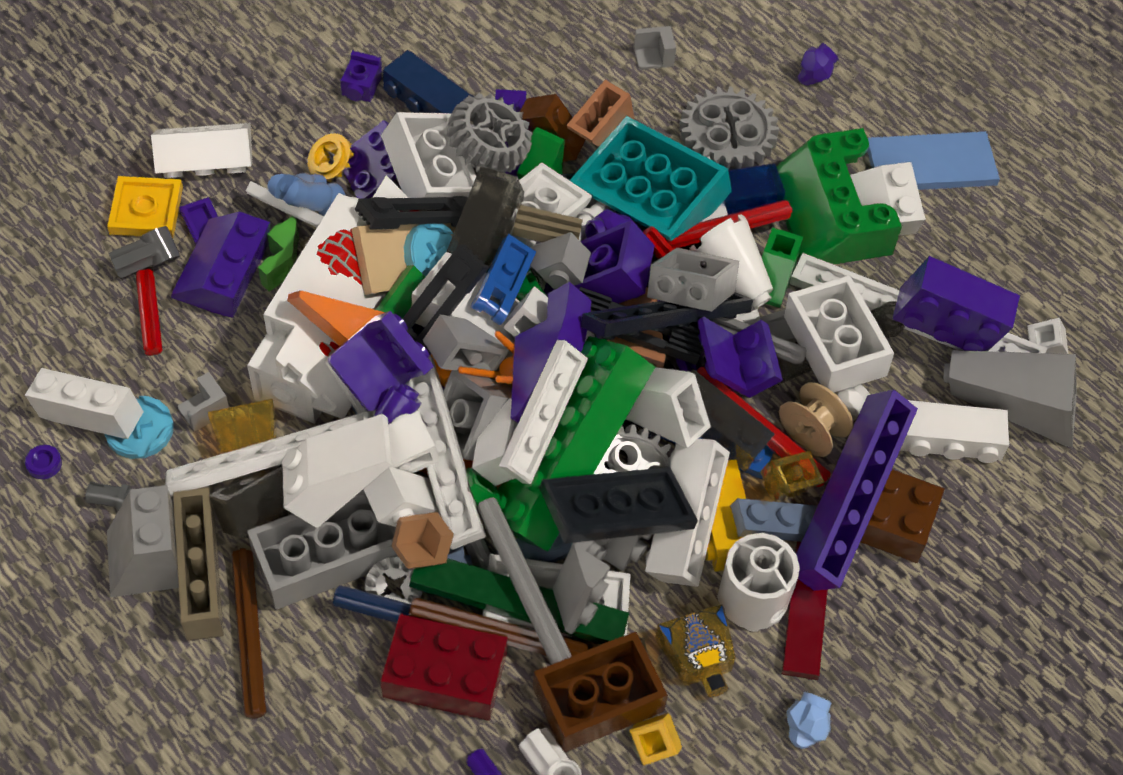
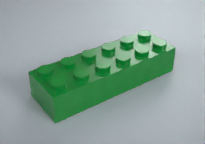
(583, 435)

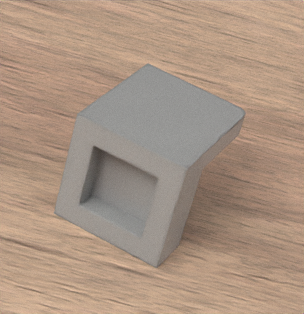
(654, 47)
(209, 399)

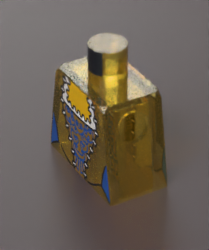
(699, 648)

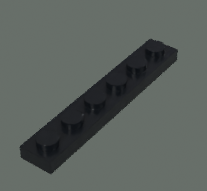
(657, 316)

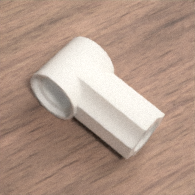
(546, 755)

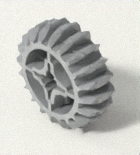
(494, 126)

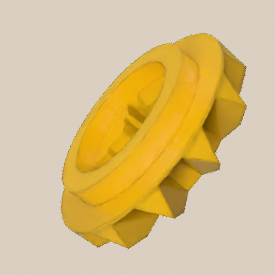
(319, 156)

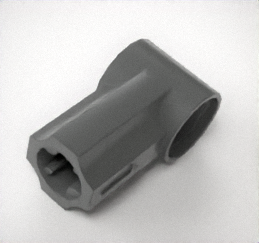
(148, 251)

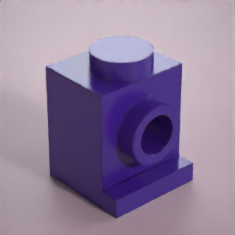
(361, 76)

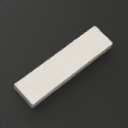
(543, 412)

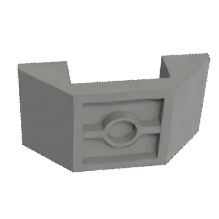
(584, 574)

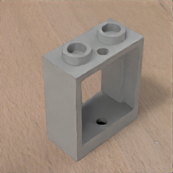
(685, 282)

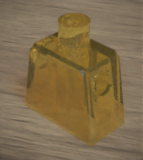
(243, 425)

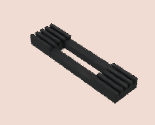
(384, 214)
(463, 271)
(683, 341)

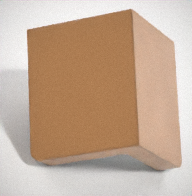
(422, 540)

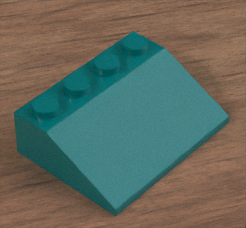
(653, 179)

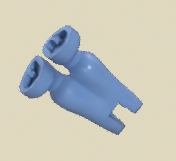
(305, 191)

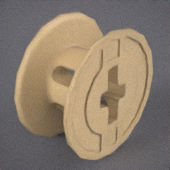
(816, 419)

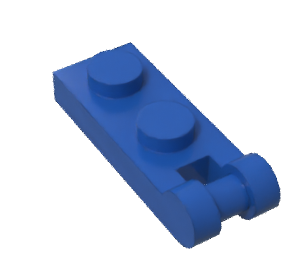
(504, 279)

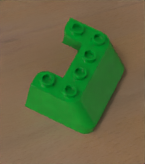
(827, 203)

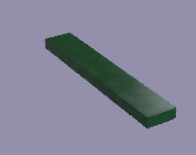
(497, 594)

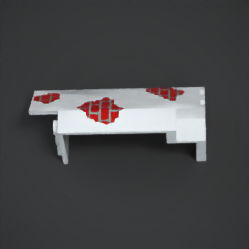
(294, 351)

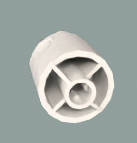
(758, 581)

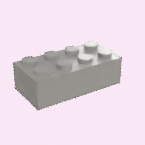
(310, 560)

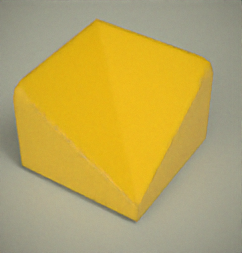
(656, 739)

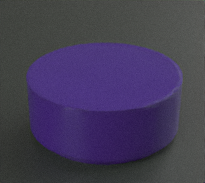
(43, 462)

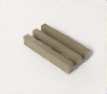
(544, 225)

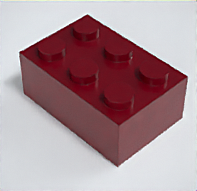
(444, 667)

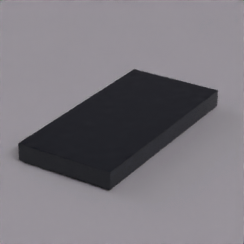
(617, 504)

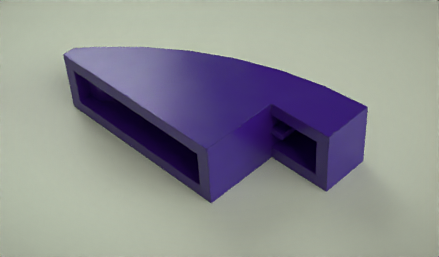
(536, 344)

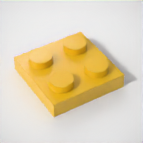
(144, 205)

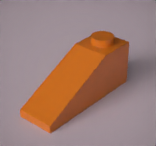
(333, 317)

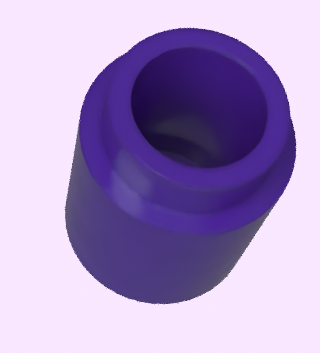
(398, 402)

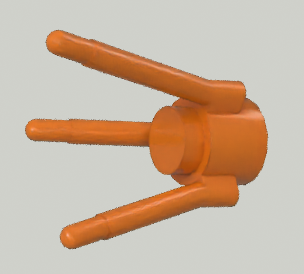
(505, 372)

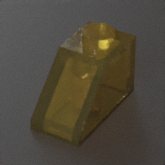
(791, 476)

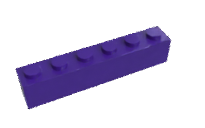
(854, 490)

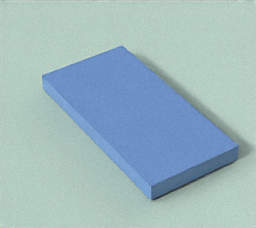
(939, 159)

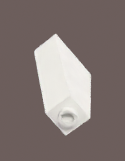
(671, 407)

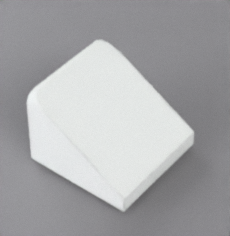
(1050, 335)

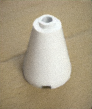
(737, 243)

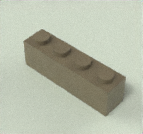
(197, 564)

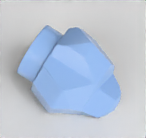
(808, 720)

